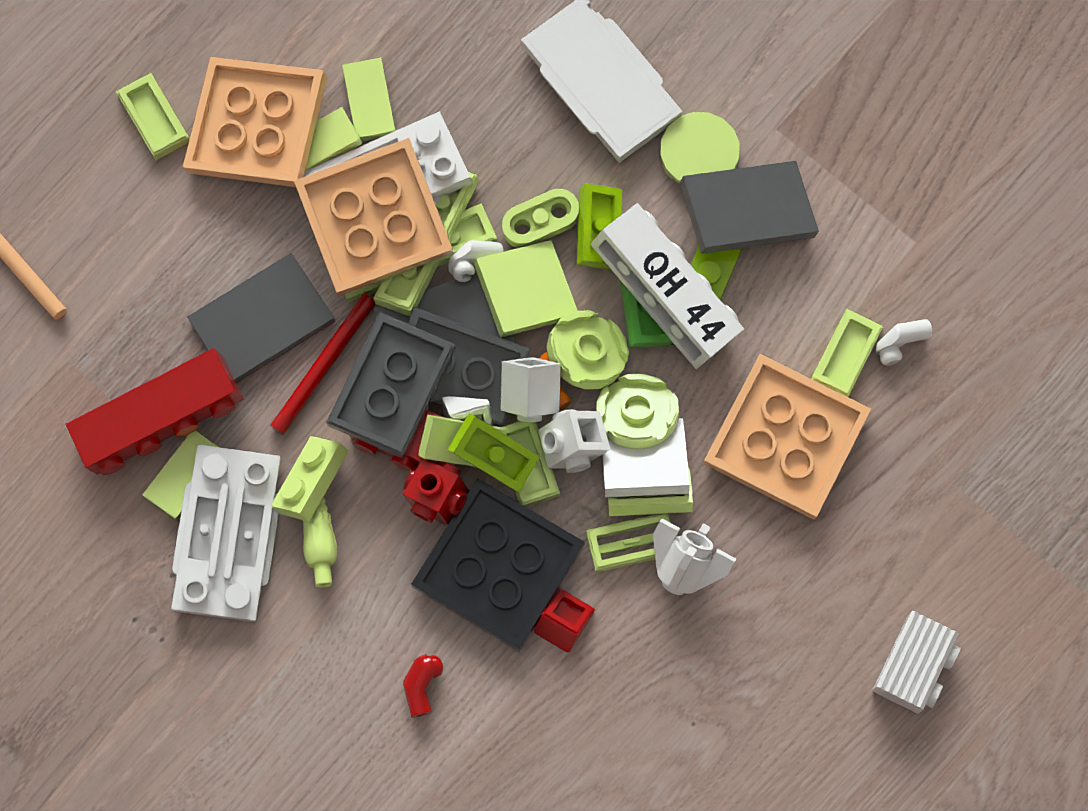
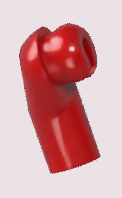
(416, 682)

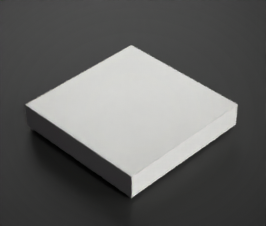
(648, 470)

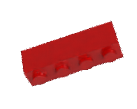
(155, 412)

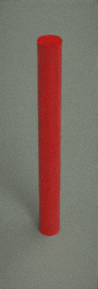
(322, 364)

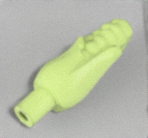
(320, 545)

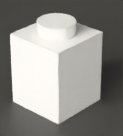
(530, 388)

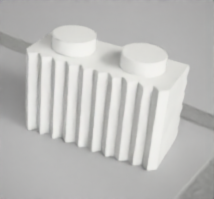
(916, 663)

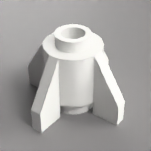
(687, 560)

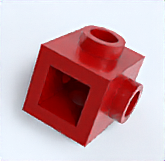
(435, 491)

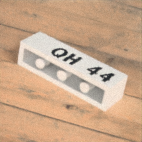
(667, 285)

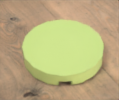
(698, 145)
(588, 349)
(638, 411)

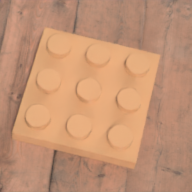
(255, 121)
(373, 217)
(787, 436)

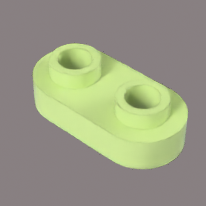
(538, 217)

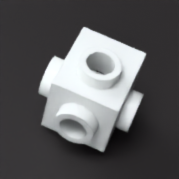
(574, 440)

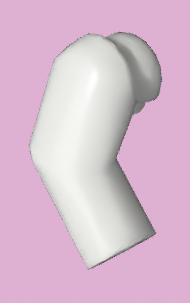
(462, 262)
(899, 335)

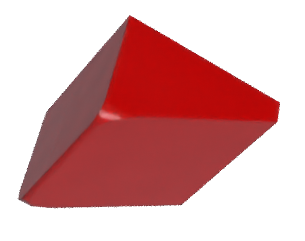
(563, 620)

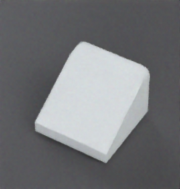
(460, 407)

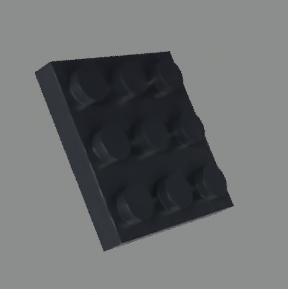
(498, 565)

